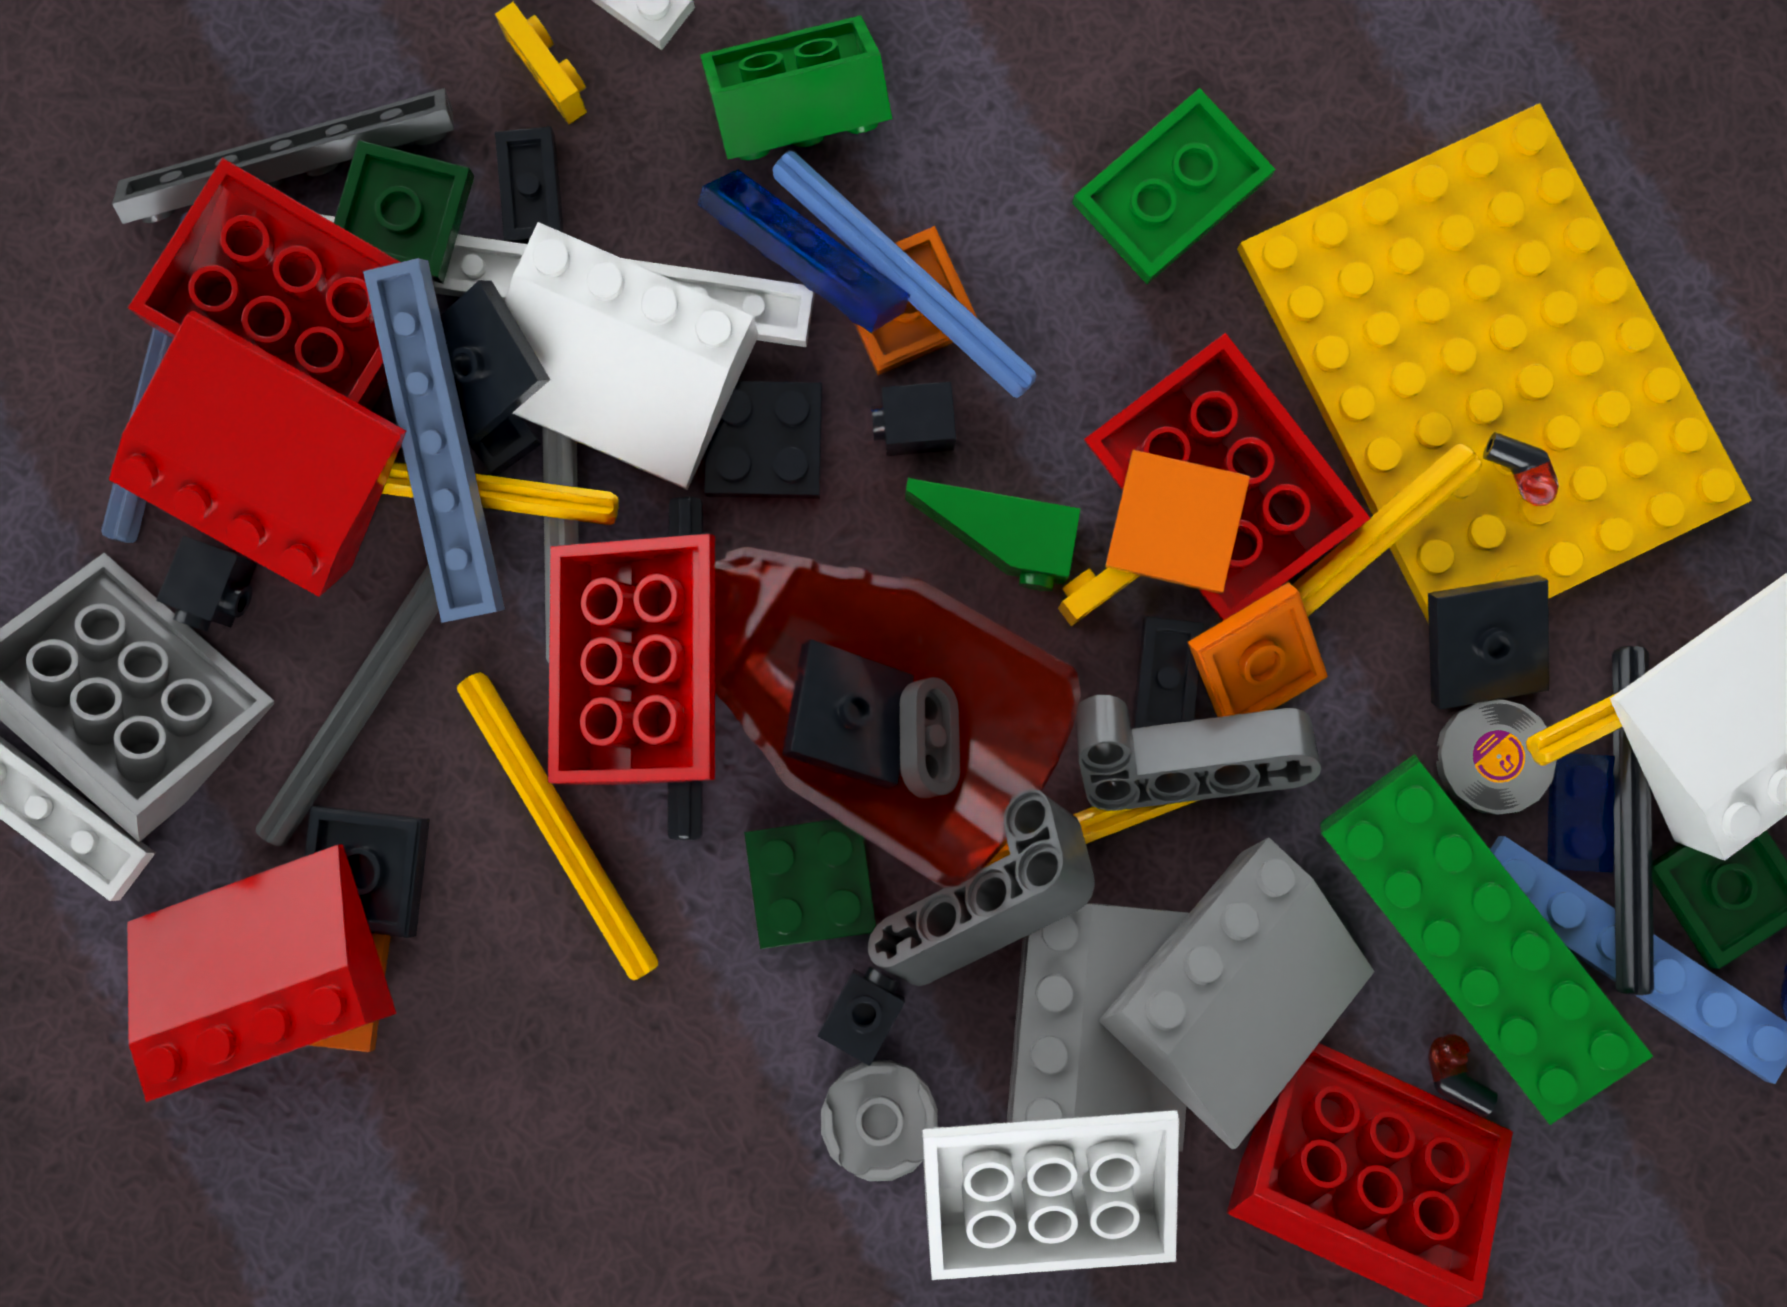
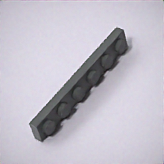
(307, 150)

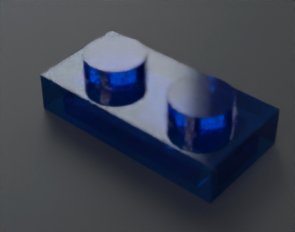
(1582, 813)

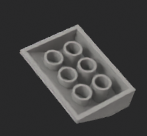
(122, 695)
(1067, 980)
(1241, 991)

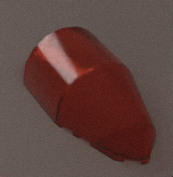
(1009, 694)

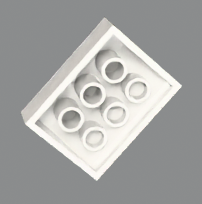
(628, 354)
(1716, 727)
(1051, 1194)

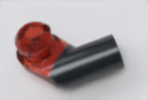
(1528, 465)
(1451, 1076)

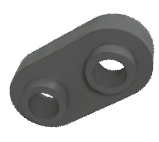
(929, 738)

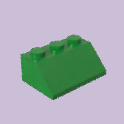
(797, 88)

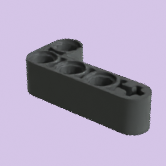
(1190, 758)
(1010, 899)

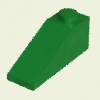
(1010, 532)

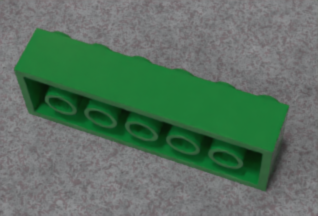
(1483, 940)

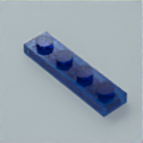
(803, 250)

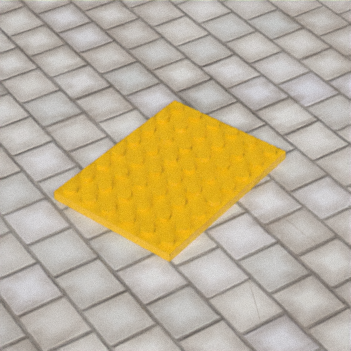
(1481, 306)

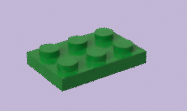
(1173, 186)

